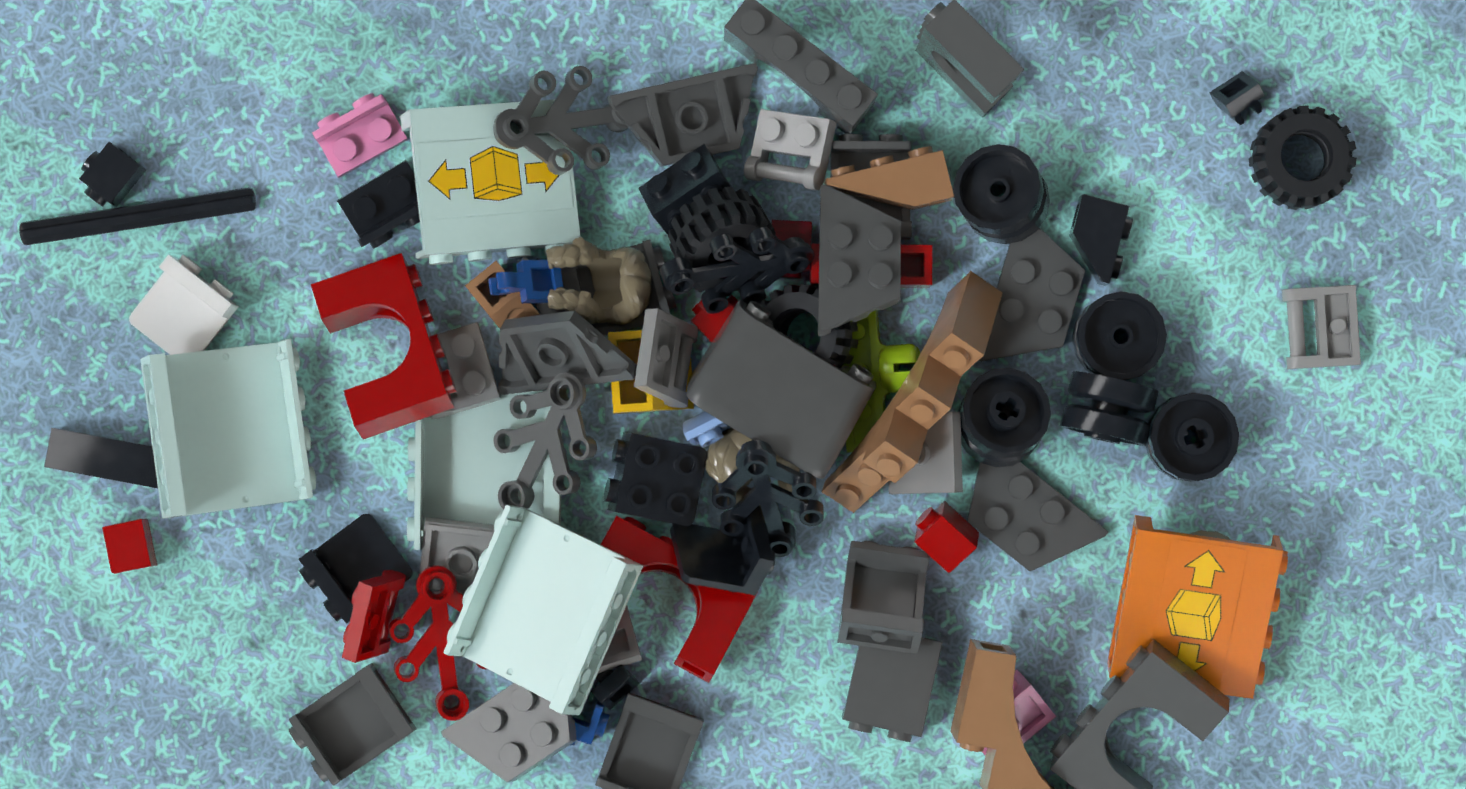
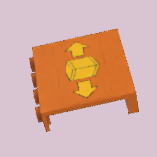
(1200, 602)

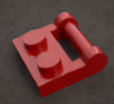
(371, 615)

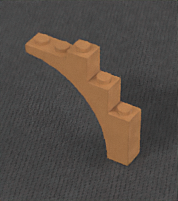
(924, 397)
(987, 718)

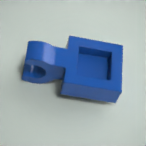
(532, 281)

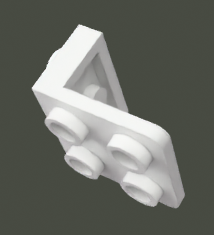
(182, 308)

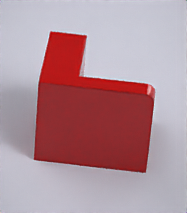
(129, 546)

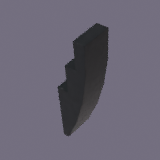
(101, 457)

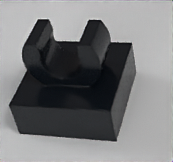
(1238, 95)
(614, 686)

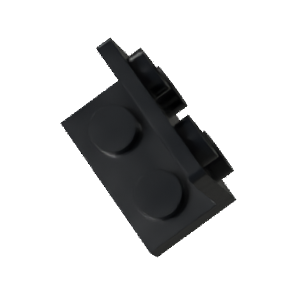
(382, 205)

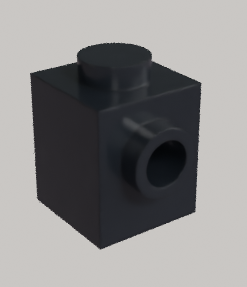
(110, 175)

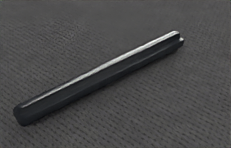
(137, 216)

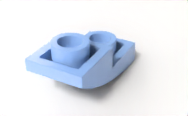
(704, 429)

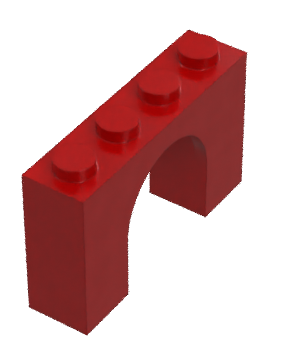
(418, 384)
(717, 610)

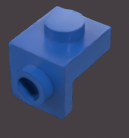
(587, 730)

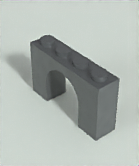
(767, 38)
(967, 56)
(1151, 681)

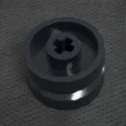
(999, 171)
(1095, 341)
(1017, 399)
(1107, 415)
(1214, 431)

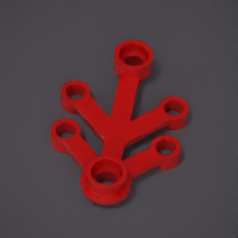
(434, 636)

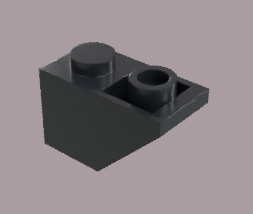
(1097, 235)

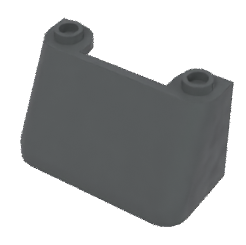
(779, 390)

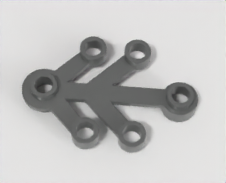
(557, 123)
(547, 439)

